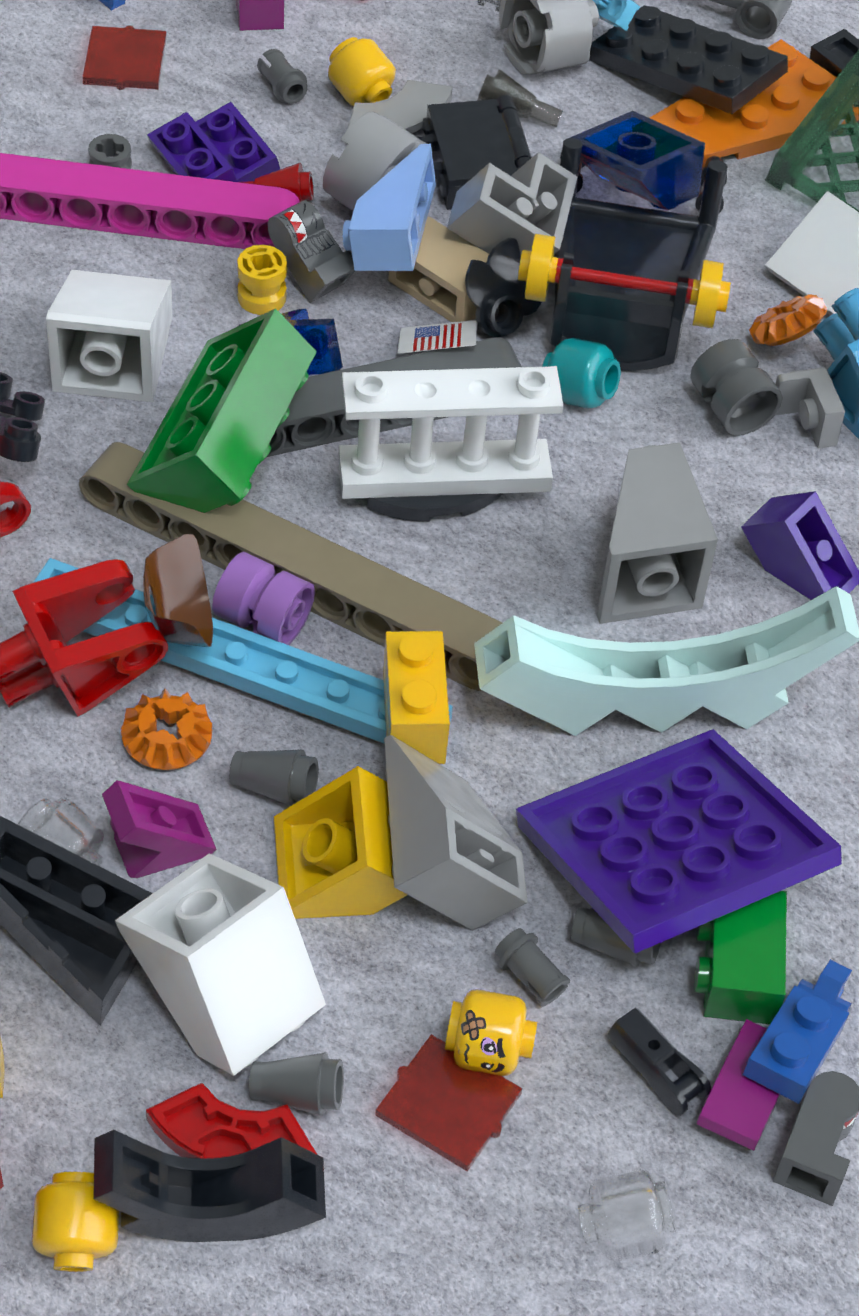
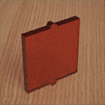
(124, 57)
(448, 1105)

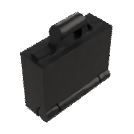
(471, 136)

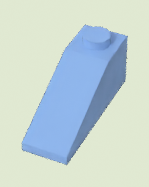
(392, 216)

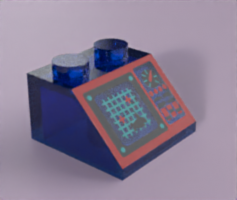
(645, 159)

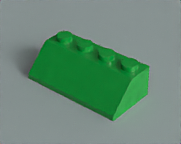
(225, 415)

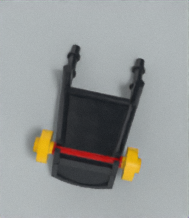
(630, 271)

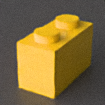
(417, 691)

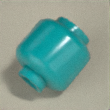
(585, 372)

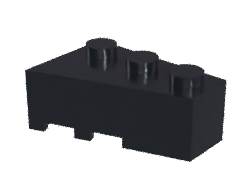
(66, 916)

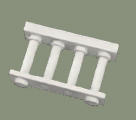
(448, 467)

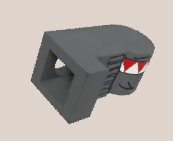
(310, 250)
(822, 1122)

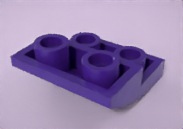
(214, 147)

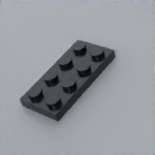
(689, 59)

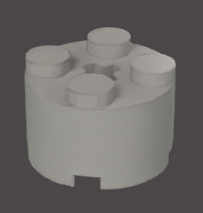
(548, 33)
(371, 152)

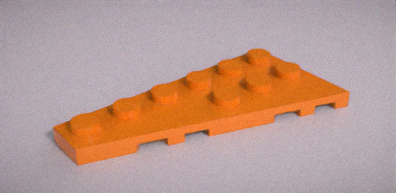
(762, 122)

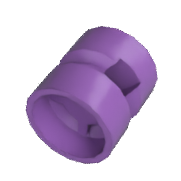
(256, 596)

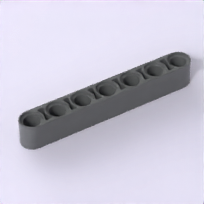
(319, 409)

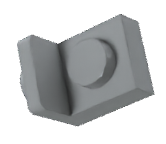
(816, 401)

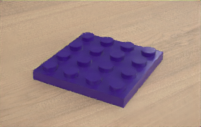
(677, 839)

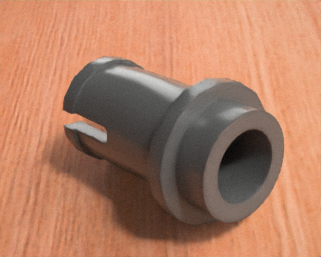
(287, 82)
(531, 966)

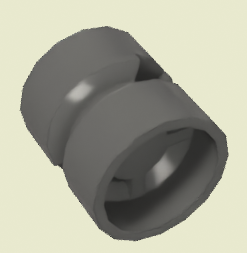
(735, 387)

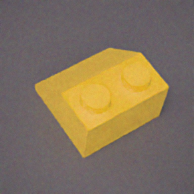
(338, 849)

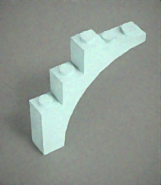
(660, 683)

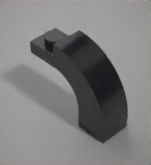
(209, 1198)

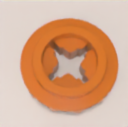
(788, 320)
(160, 748)

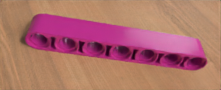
(138, 202)

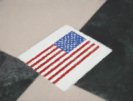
(437, 336)

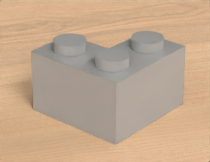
(514, 206)

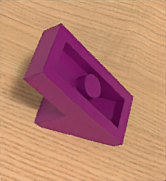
(155, 829)

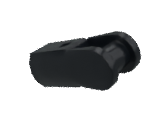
(654, 1056)

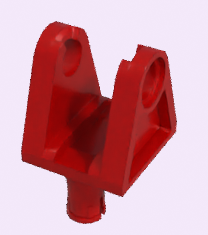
(58, 612)

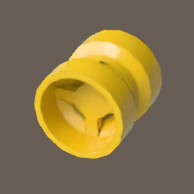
(261, 279)

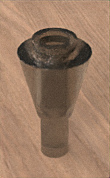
(525, 101)

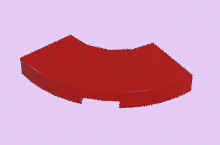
(205, 1127)

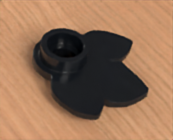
(497, 285)

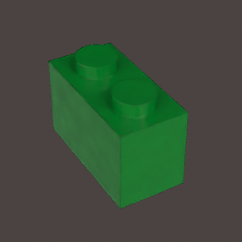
(744, 962)

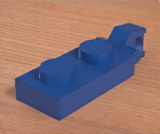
(801, 1034)

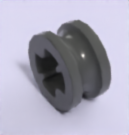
(110, 145)

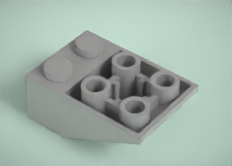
(448, 841)

